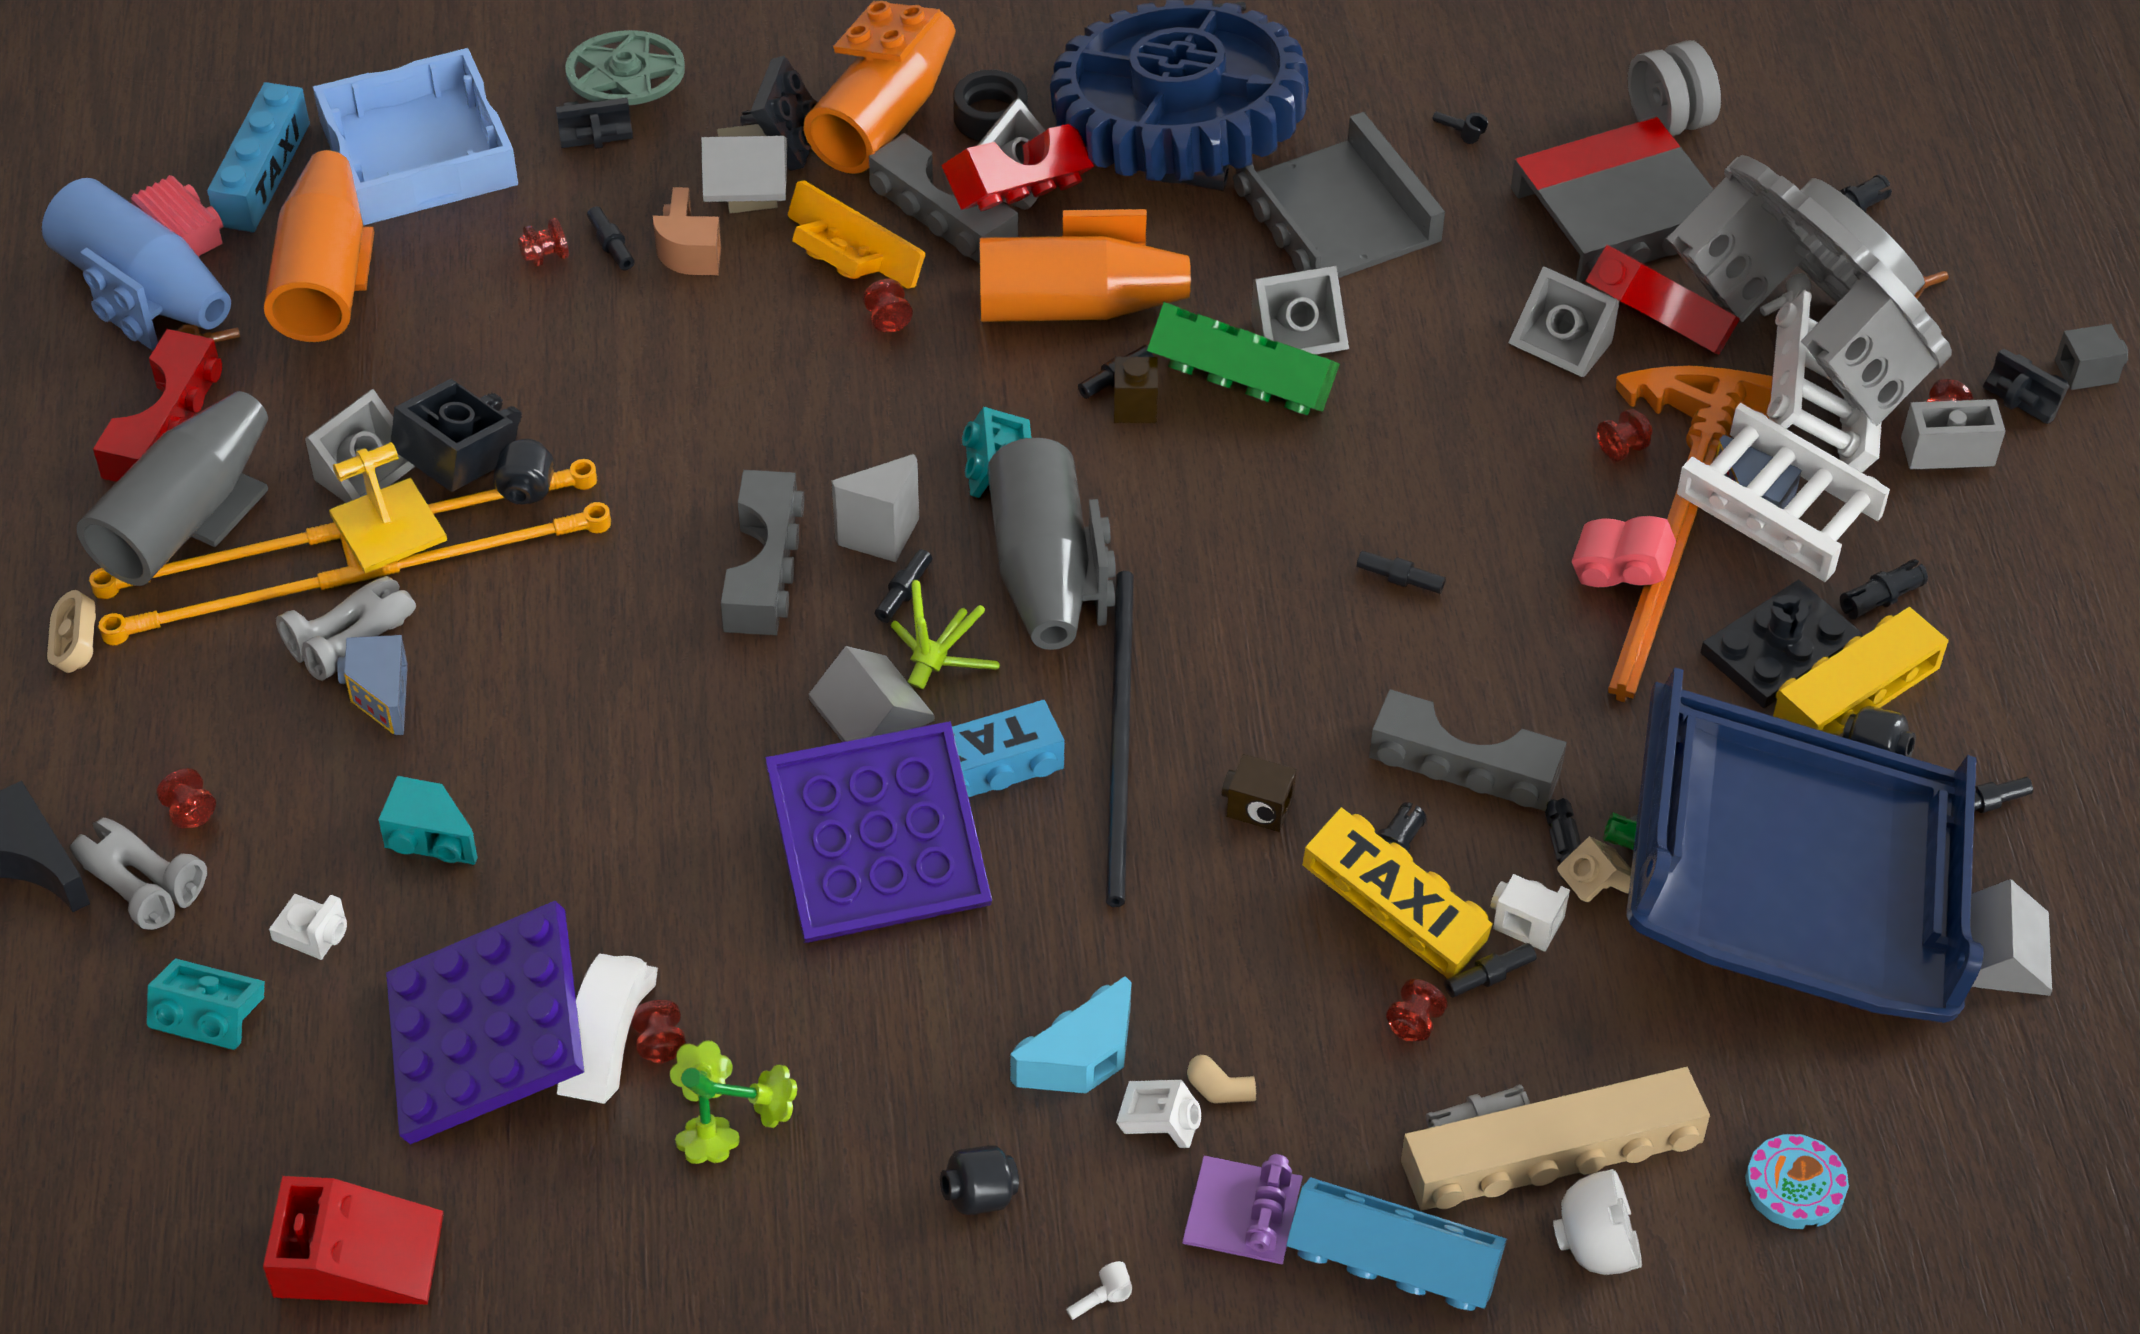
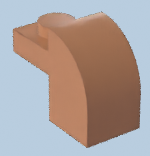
(687, 241)

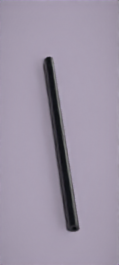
(1120, 741)

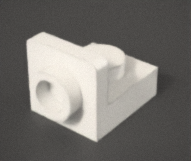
(310, 925)
(1160, 1108)

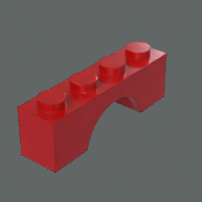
(987, 175)
(183, 370)

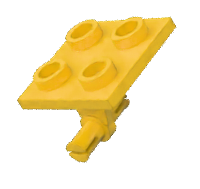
(387, 520)

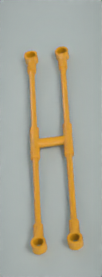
(353, 572)

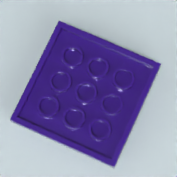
(877, 831)
(483, 1022)

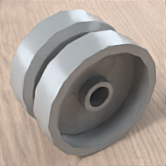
(1675, 86)

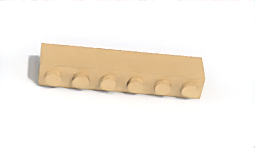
(1554, 1139)

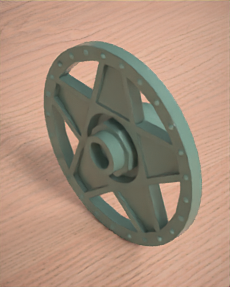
(626, 68)

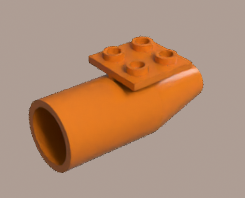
(884, 87)
(318, 253)
(1087, 274)

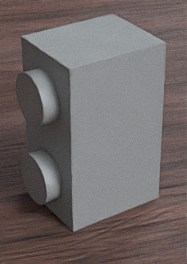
(1953, 434)

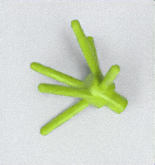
(932, 655)

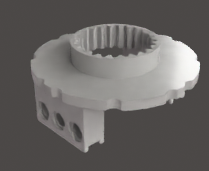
(1763, 227)

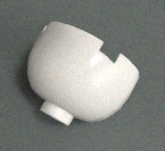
(1598, 1225)

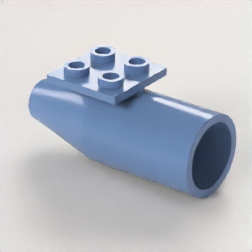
(131, 262)

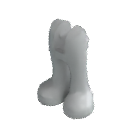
(369, 609)
(149, 904)

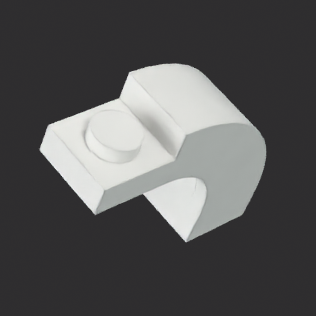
(604, 1016)

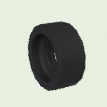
(981, 86)

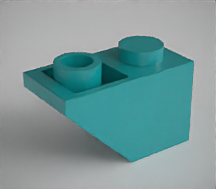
(426, 822)

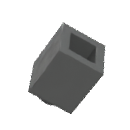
(2091, 356)

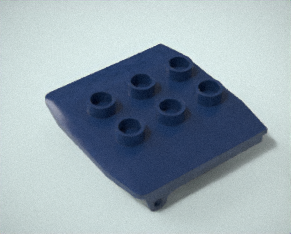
(1805, 857)

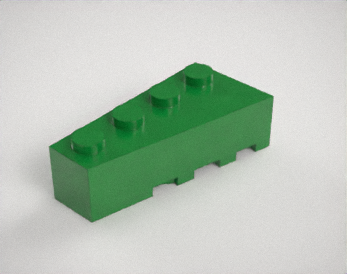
(1243, 357)

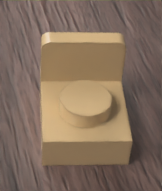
(1593, 868)

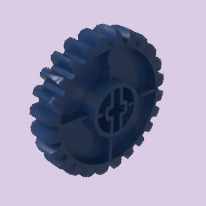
(1181, 88)

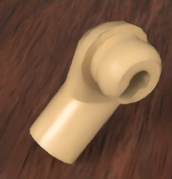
(1216, 1085)

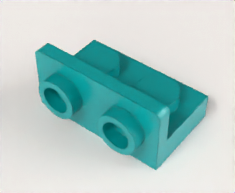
(984, 438)
(202, 1003)

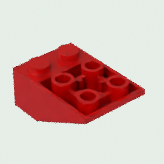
(350, 1244)

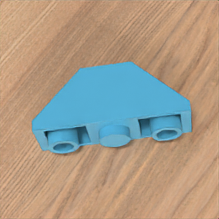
(1079, 1046)

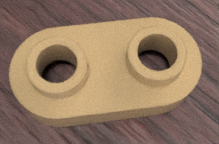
(71, 632)

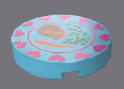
(1796, 1181)

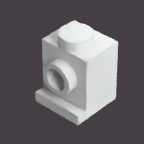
(1529, 911)

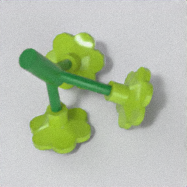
(702, 1076)

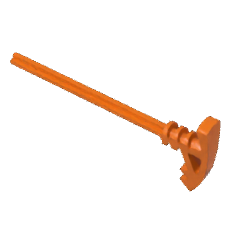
(1711, 400)

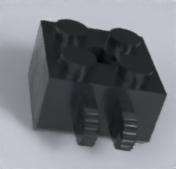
(453, 433)

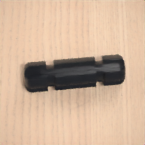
(1564, 828)

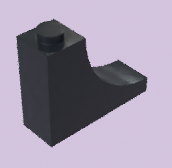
(32, 850)

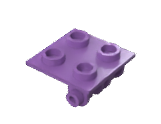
(1244, 1208)

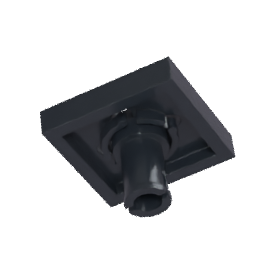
(782, 109)

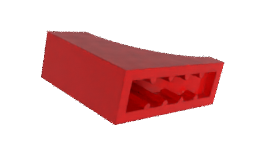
(1662, 299)

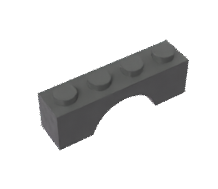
(905, 176)
(755, 591)
(1515, 770)

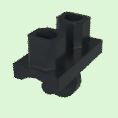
(594, 122)
(2026, 386)

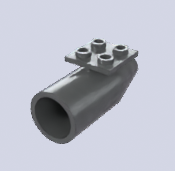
(178, 490)
(1042, 542)

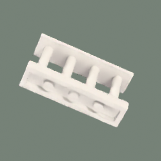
(1859, 437)
(1765, 522)

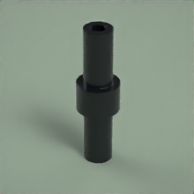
(610, 238)
(1106, 375)
(1401, 572)
(900, 586)
(1991, 796)
(1490, 970)

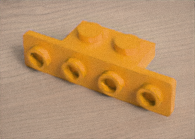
(850, 239)

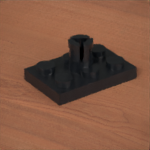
(1778, 641)

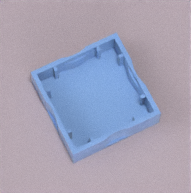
(417, 135)

